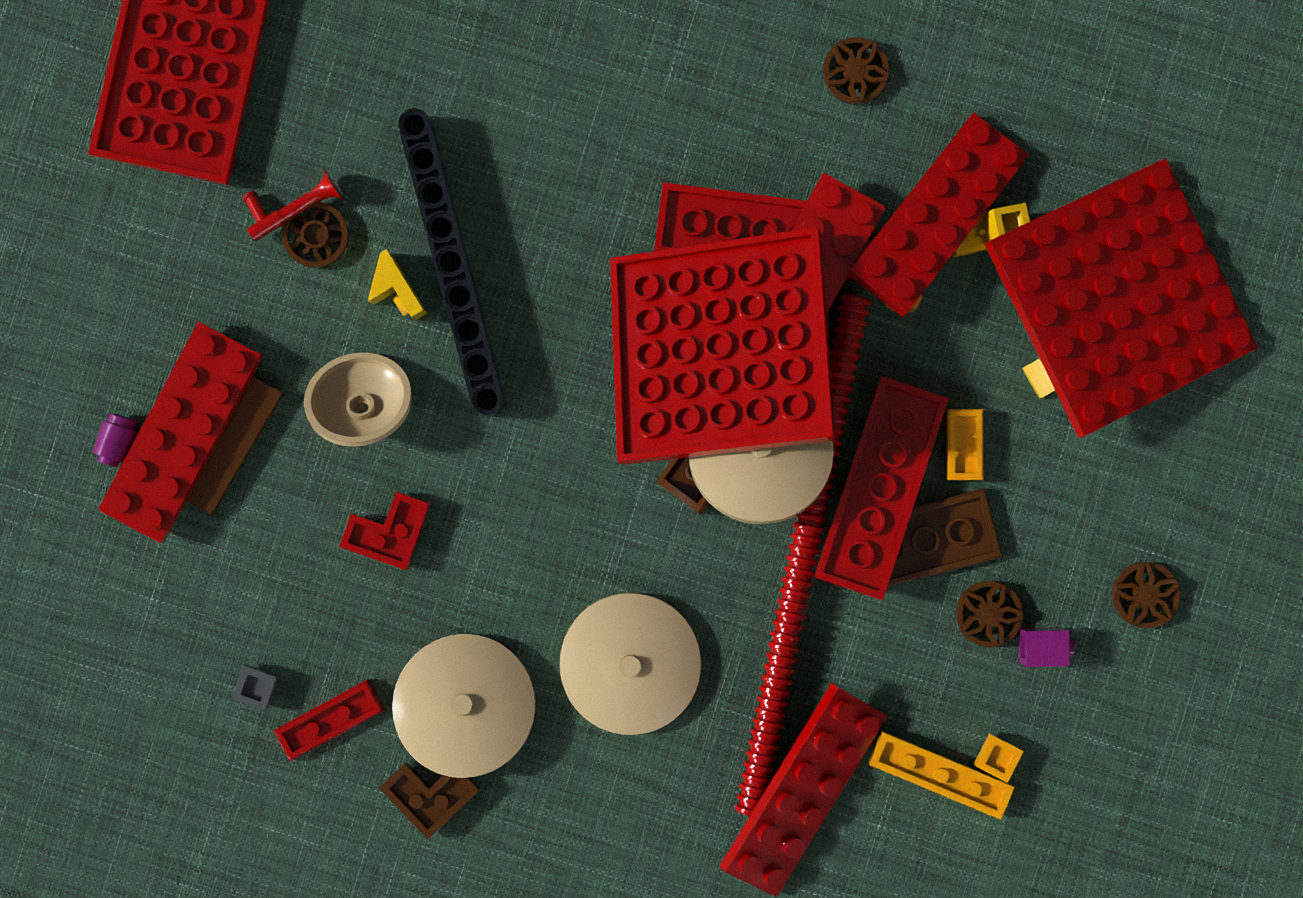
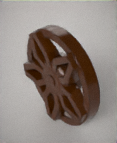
(856, 70)
(316, 236)
(1146, 595)
(989, 613)

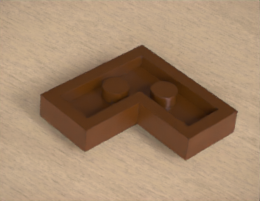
(424, 804)

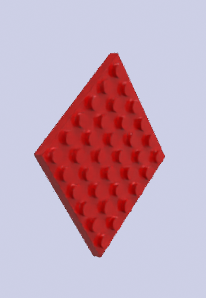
(1121, 297)
(721, 348)

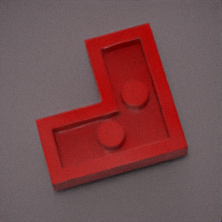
(392, 541)

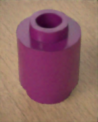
(115, 439)

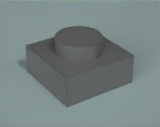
(255, 687)

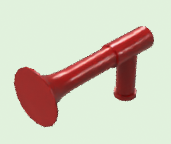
(268, 223)

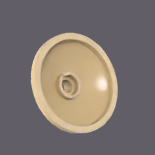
(354, 385)

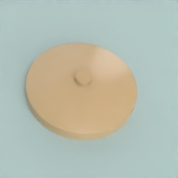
(764, 483)
(630, 663)
(464, 705)

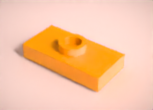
(964, 444)

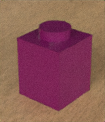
(1045, 647)

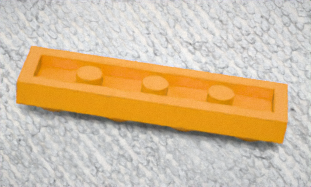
(941, 775)

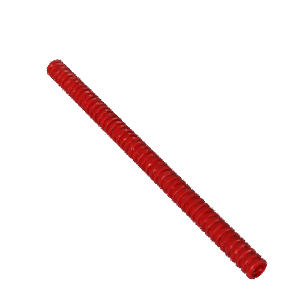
(799, 573)

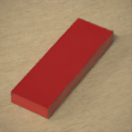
(329, 720)

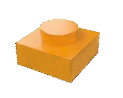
(998, 757)

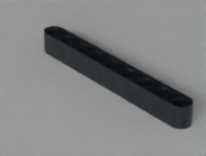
(441, 248)

